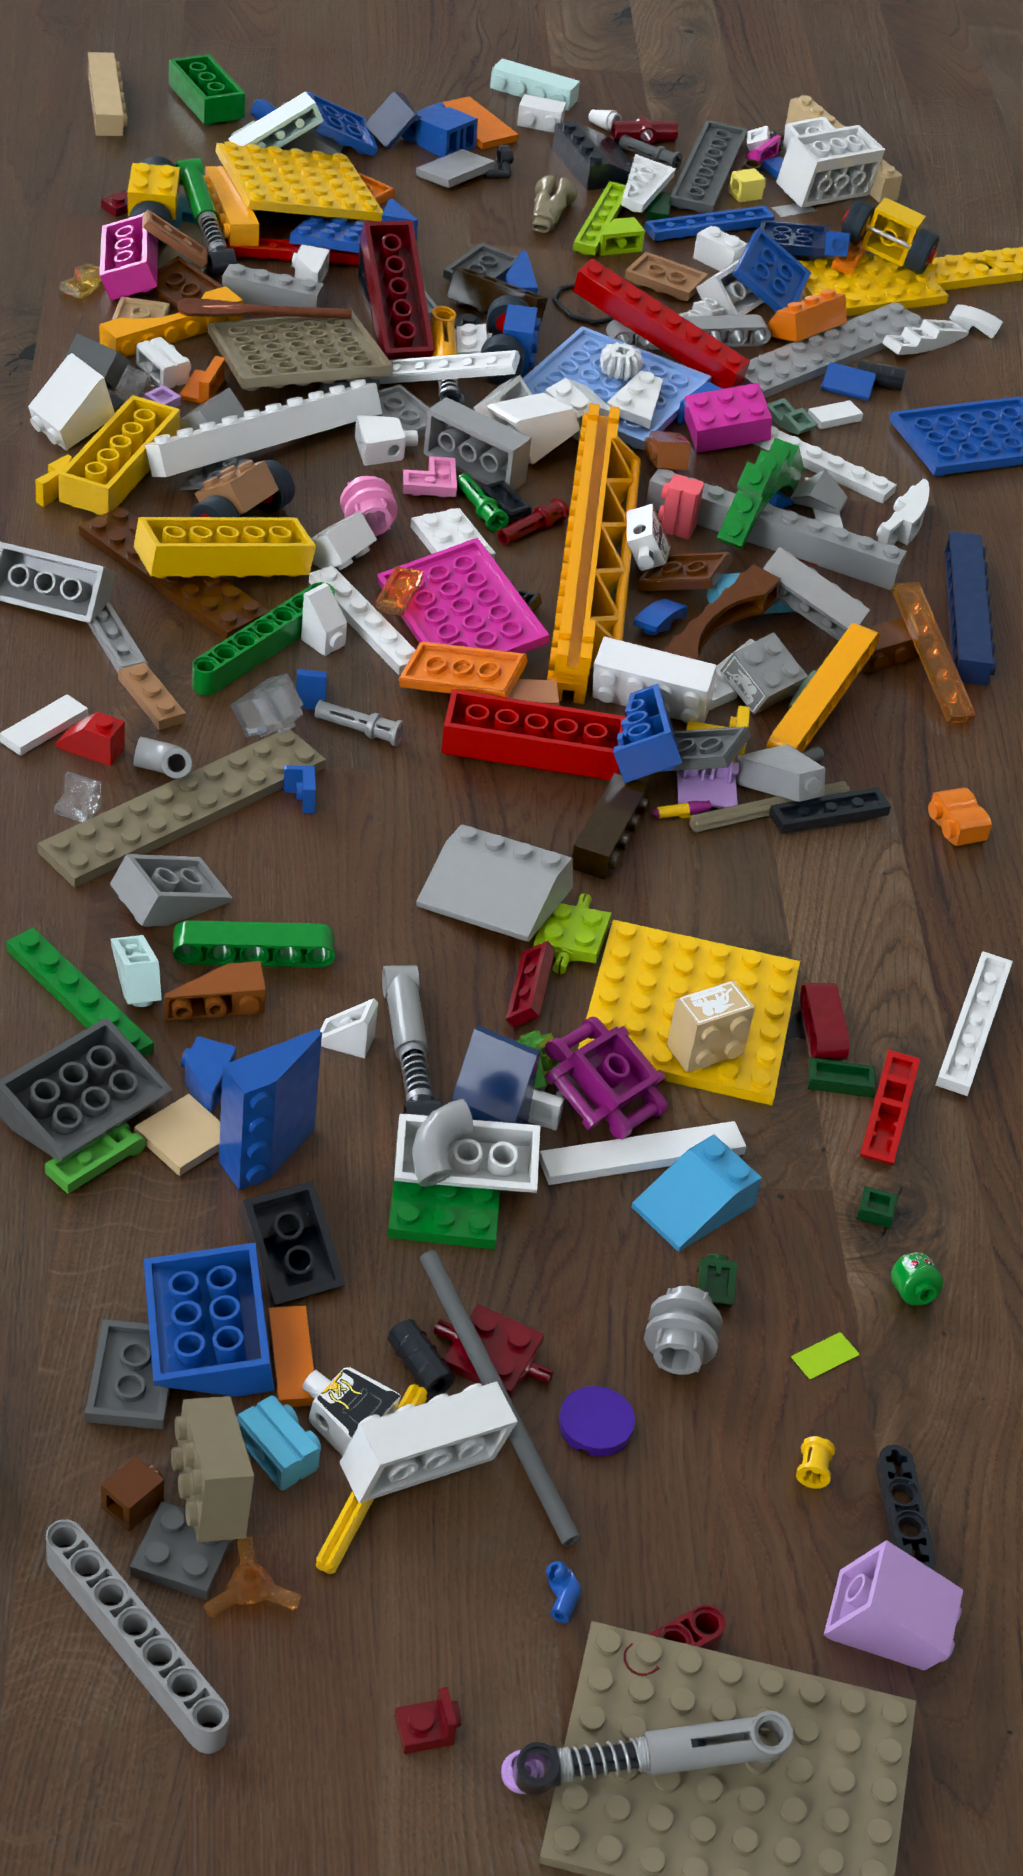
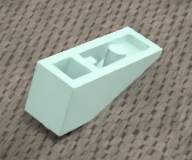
(137, 970)

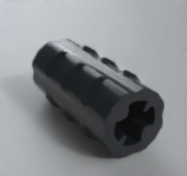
(886, 375)
(421, 1357)

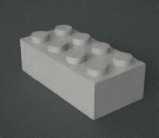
(478, 444)

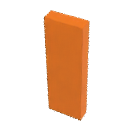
(291, 1354)

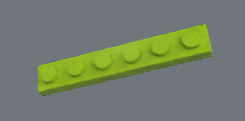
(603, 213)

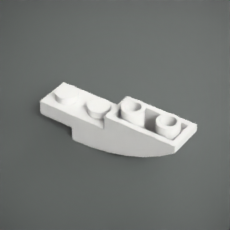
(907, 516)

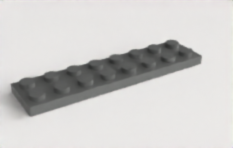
(708, 167)

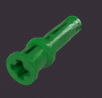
(486, 507)

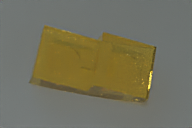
(84, 282)

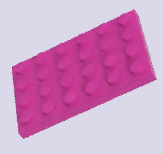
(469, 603)

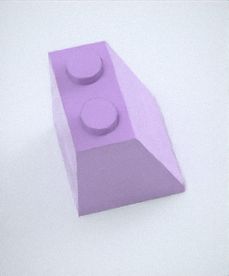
(895, 1608)

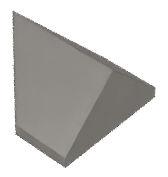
(820, 493)

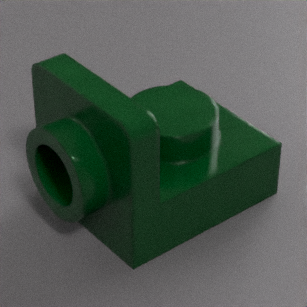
(718, 1278)

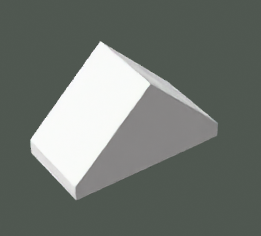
(351, 1029)

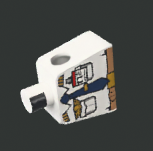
(652, 545)

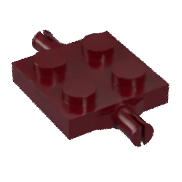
(507, 1343)

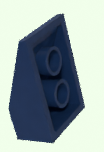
(497, 1078)

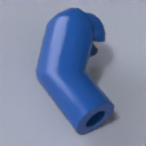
(565, 1589)

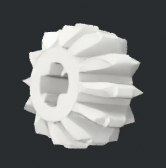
(621, 361)

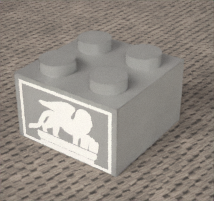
(763, 673)

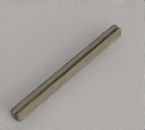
(749, 810)

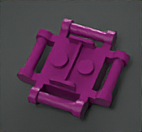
(610, 1075)

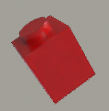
(95, 738)

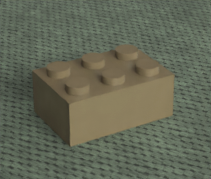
(213, 1469)

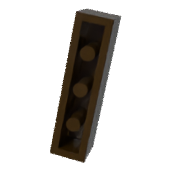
(480, 291)
(610, 827)

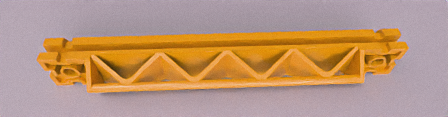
(591, 566)

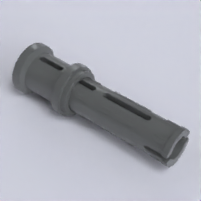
(658, 154)

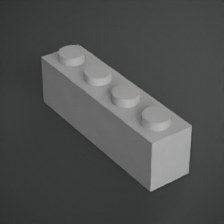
(814, 595)

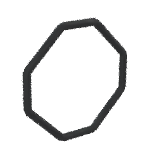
(569, 314)

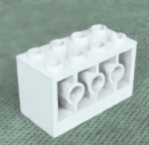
(830, 166)

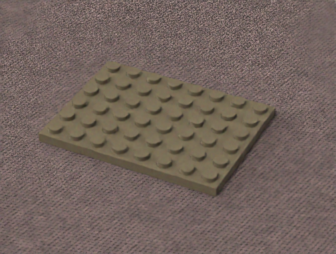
(813, 1812)

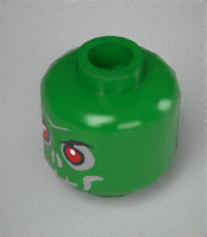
(915, 1277)

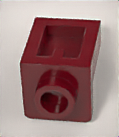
(428, 1723)

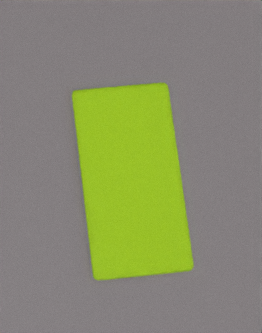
(825, 1355)

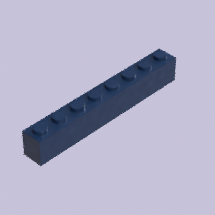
(969, 607)

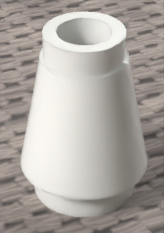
(604, 118)

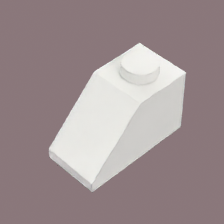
(311, 263)
(323, 621)

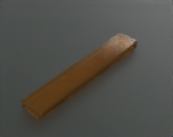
(933, 652)

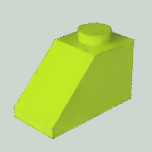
(621, 237)

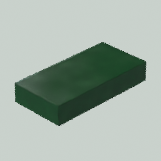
(659, 207)
(841, 1077)

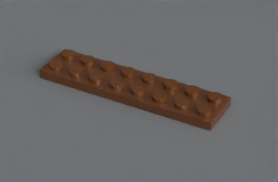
(207, 599)

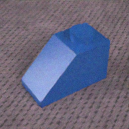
(204, 1070)

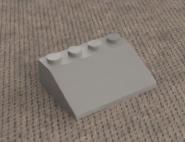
(496, 882)

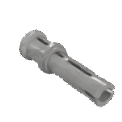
(372, 728)

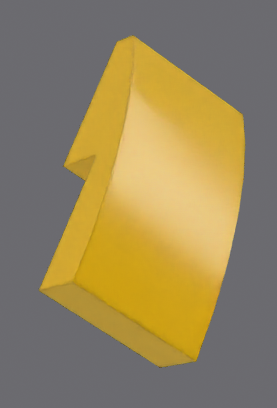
(48, 485)

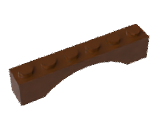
(748, 596)

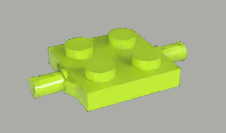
(575, 933)

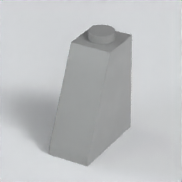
(781, 773)

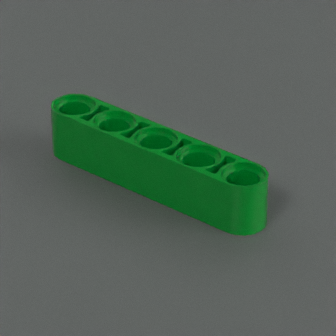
(252, 942)

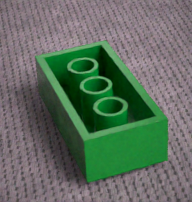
(207, 89)

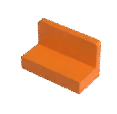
(204, 384)

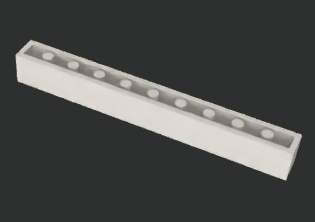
(261, 429)

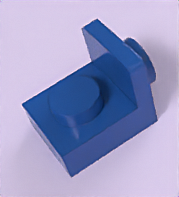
(836, 244)
(302, 782)

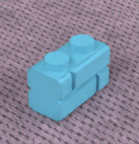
(279, 1442)

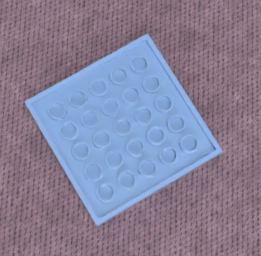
(580, 361)

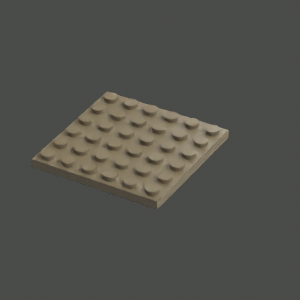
(298, 351)

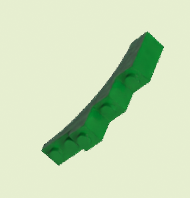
(757, 485)

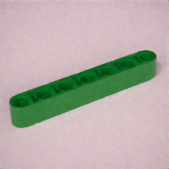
(250, 646)

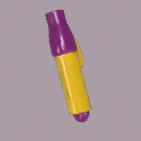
(683, 810)

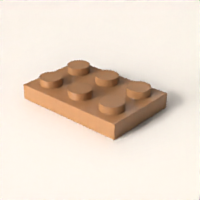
(665, 276)

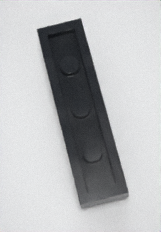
(829, 810)

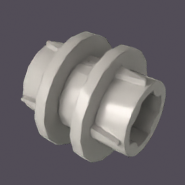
(683, 1330)

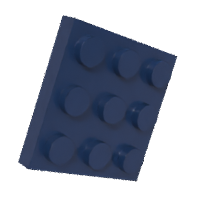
(798, 237)

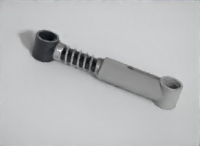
(401, 990)
(658, 1751)

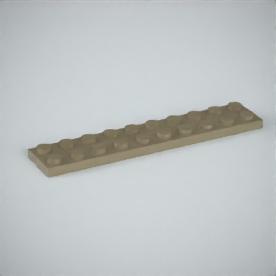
(176, 808)

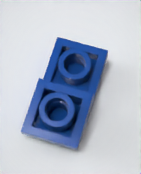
(659, 616)

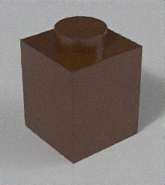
(132, 1493)

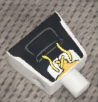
(345, 1403)

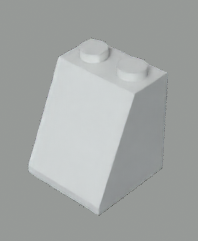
(71, 403)
(540, 418)

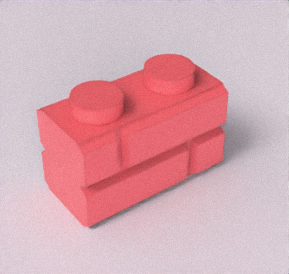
(681, 505)

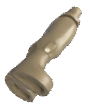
(550, 206)

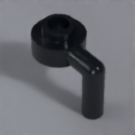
(504, 158)

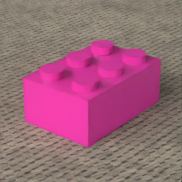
(728, 417)

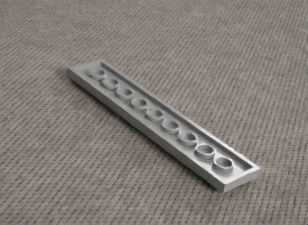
(839, 345)

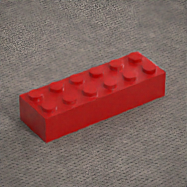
(531, 734)

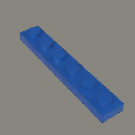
(691, 225)

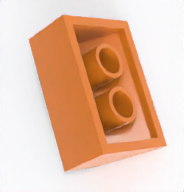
(809, 316)

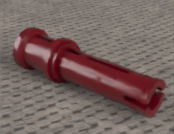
(542, 518)

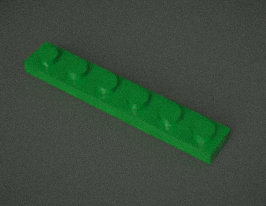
(72, 987)

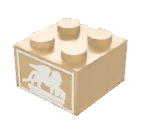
(710, 1026)

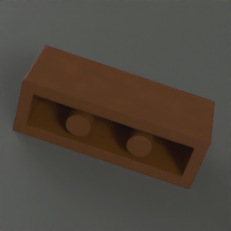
(893, 646)

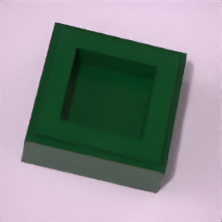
(877, 1207)

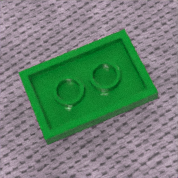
(444, 1214)

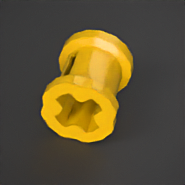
(815, 1462)

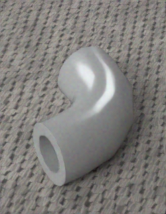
(162, 758)
(434, 1138)

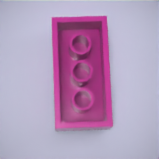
(128, 258)

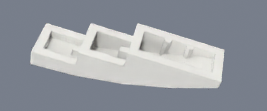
(930, 336)

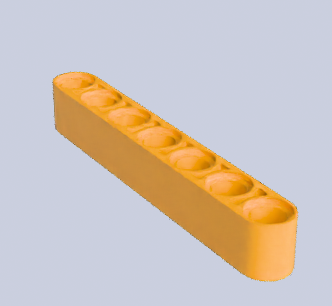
(825, 688)

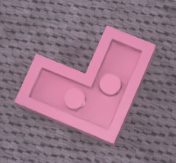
(437, 481)

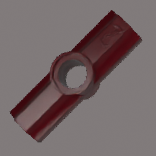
(657, 130)

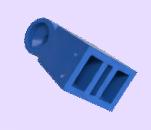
(443, 130)

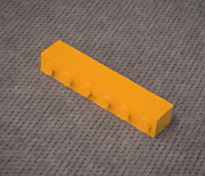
(234, 218)

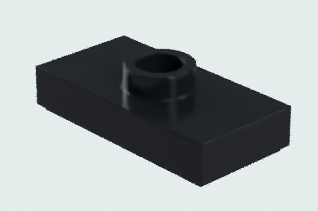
(507, 500)

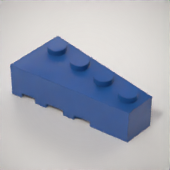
(647, 736)

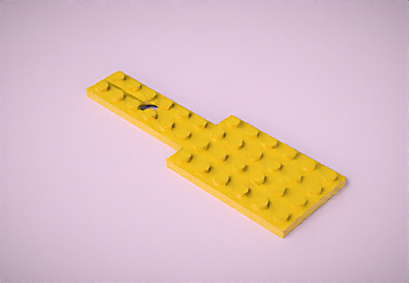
(882, 282)

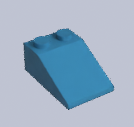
(698, 1193)

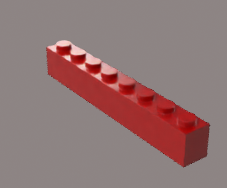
(660, 325)

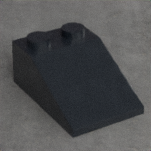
(291, 1243)

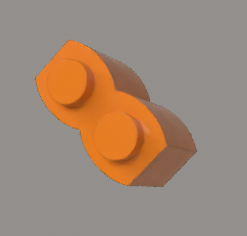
(960, 816)

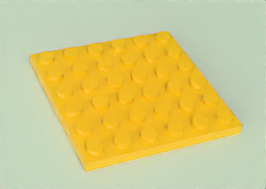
(298, 182)
(651, 968)

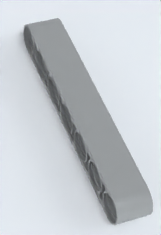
(728, 329)
(140, 1650)

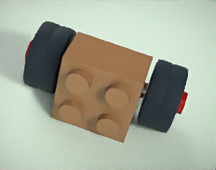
(240, 489)

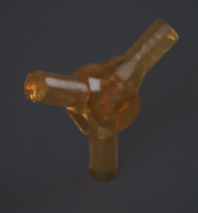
(250, 1585)

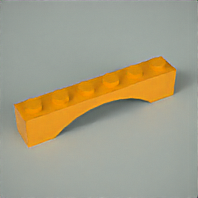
(126, 333)

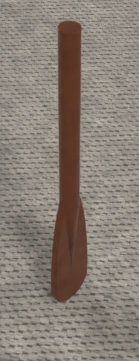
(222, 308)

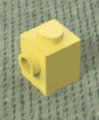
(746, 185)

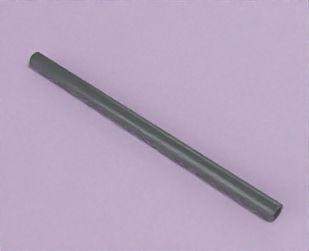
(488, 1374)

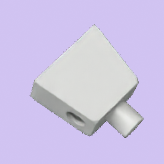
(382, 439)

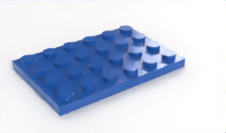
(965, 434)

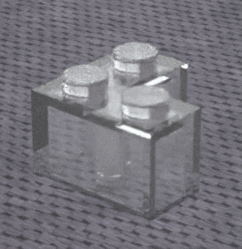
(269, 707)

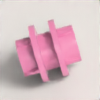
(373, 499)

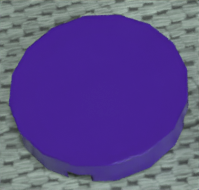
(596, 1420)

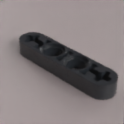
(902, 1513)

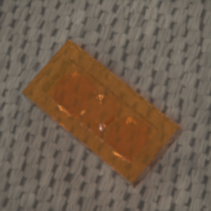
(398, 591)

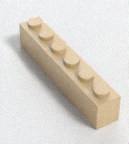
(106, 94)

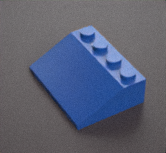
(268, 1107)
(208, 1321)

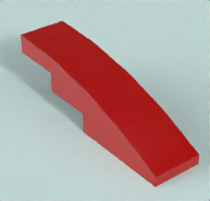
(890, 1107)

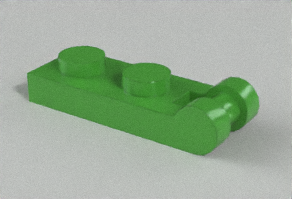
(95, 1158)

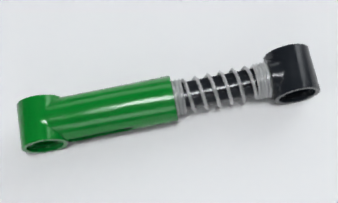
(205, 214)

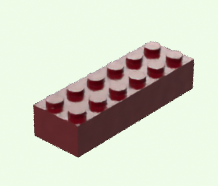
(396, 289)

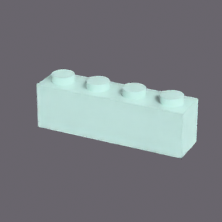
(523, 79)
(282, 124)

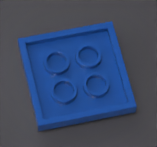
(344, 126)
(328, 234)
(771, 271)

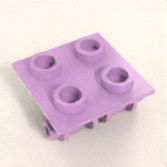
(709, 784)

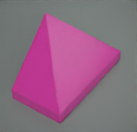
(766, 150)

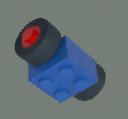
(513, 328)

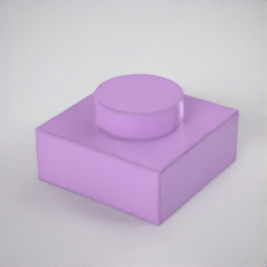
(164, 396)

